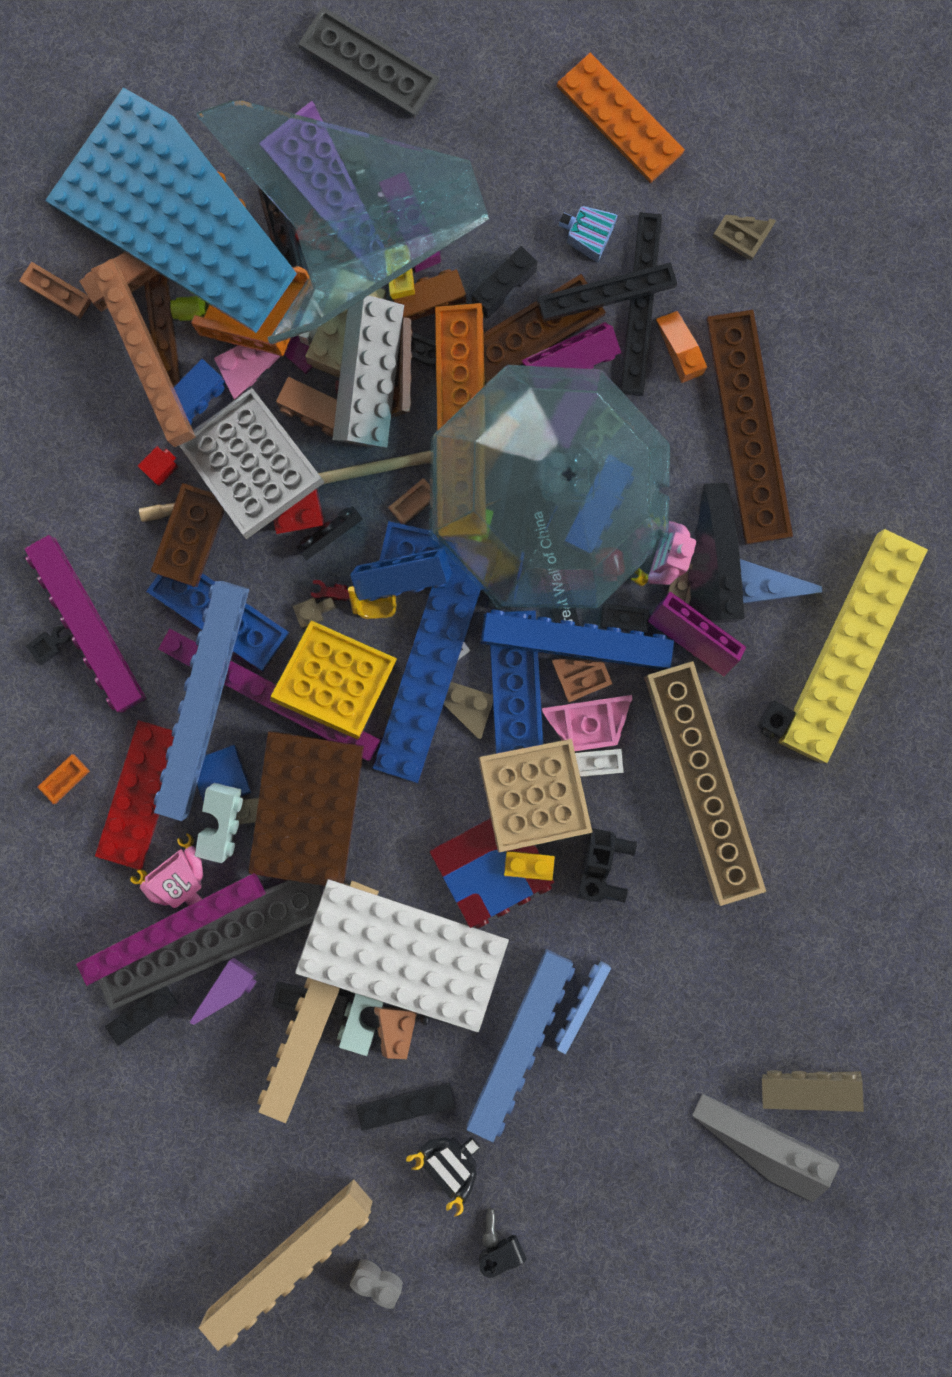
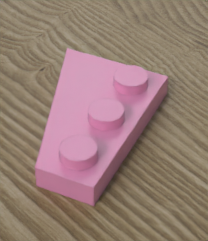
(243, 366)

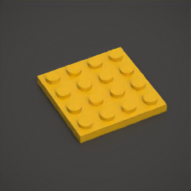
(333, 679)

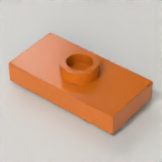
(63, 779)

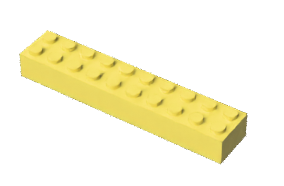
(853, 646)

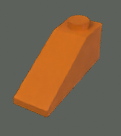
(681, 347)

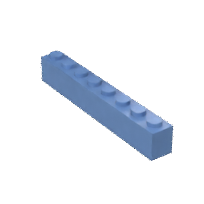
(519, 1046)

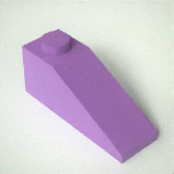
(229, 986)

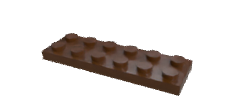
(528, 334)

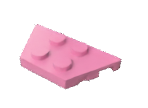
(591, 722)

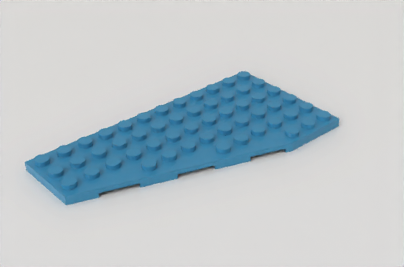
(168, 207)

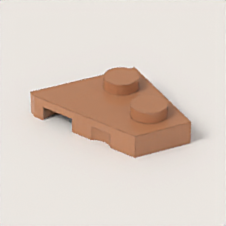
(580, 677)
(395, 1031)

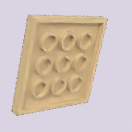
(535, 795)

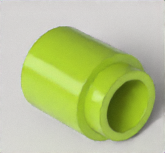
(186, 307)

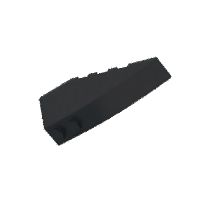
(716, 565)

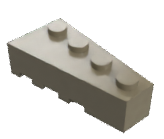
(813, 1091)

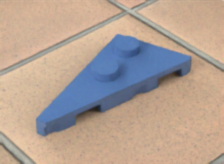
(766, 584)

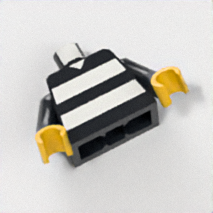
(449, 1166)

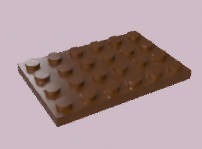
(306, 809)

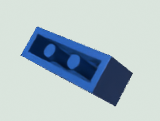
(199, 388)

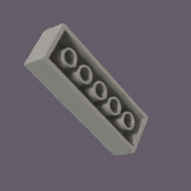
(368, 372)

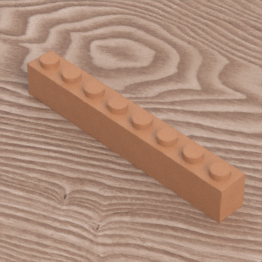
(143, 353)

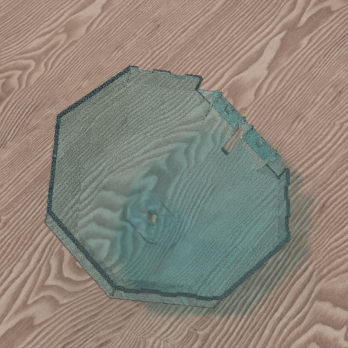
(513, 514)

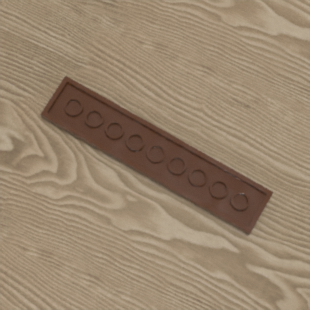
(749, 427)

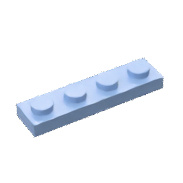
(577, 1015)

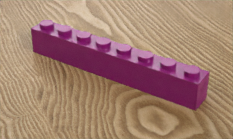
(85, 624)
(170, 929)

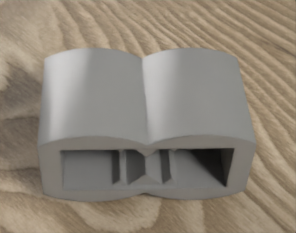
(380, 1285)

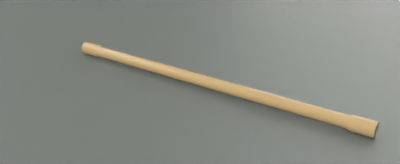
(160, 511)

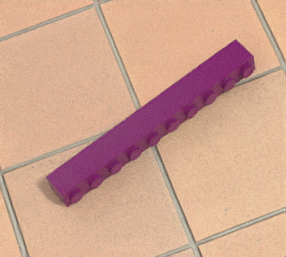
(260, 691)

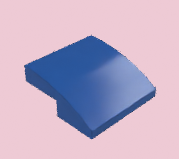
(225, 769)

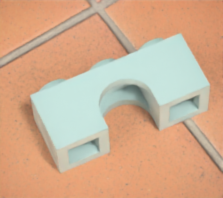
(223, 804)
(357, 1035)

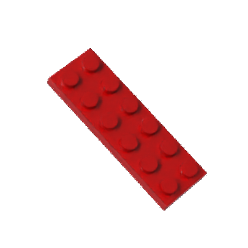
(132, 814)

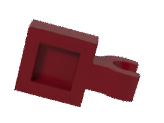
(339, 592)

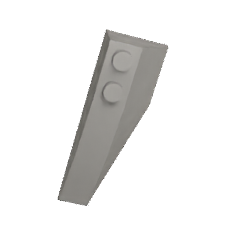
(769, 1150)

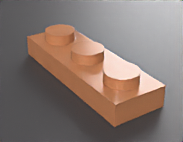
(55, 290)

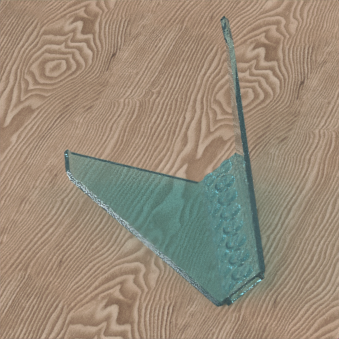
(355, 198)

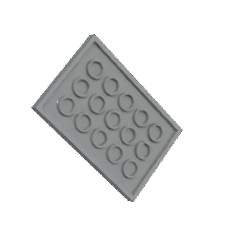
(250, 463)

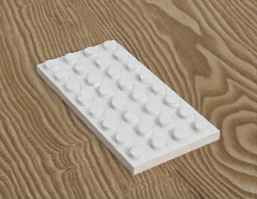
(402, 956)

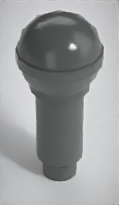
(490, 1238)

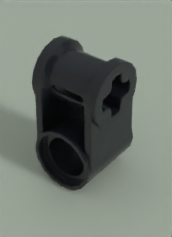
(505, 1256)

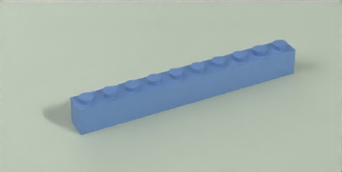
(201, 700)

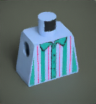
(589, 230)

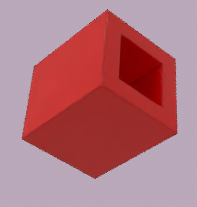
(158, 465)

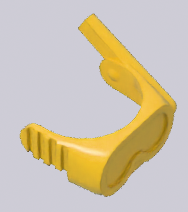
(372, 609)

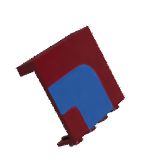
(477, 876)

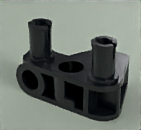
(597, 872)

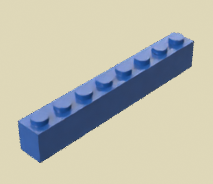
(577, 641)

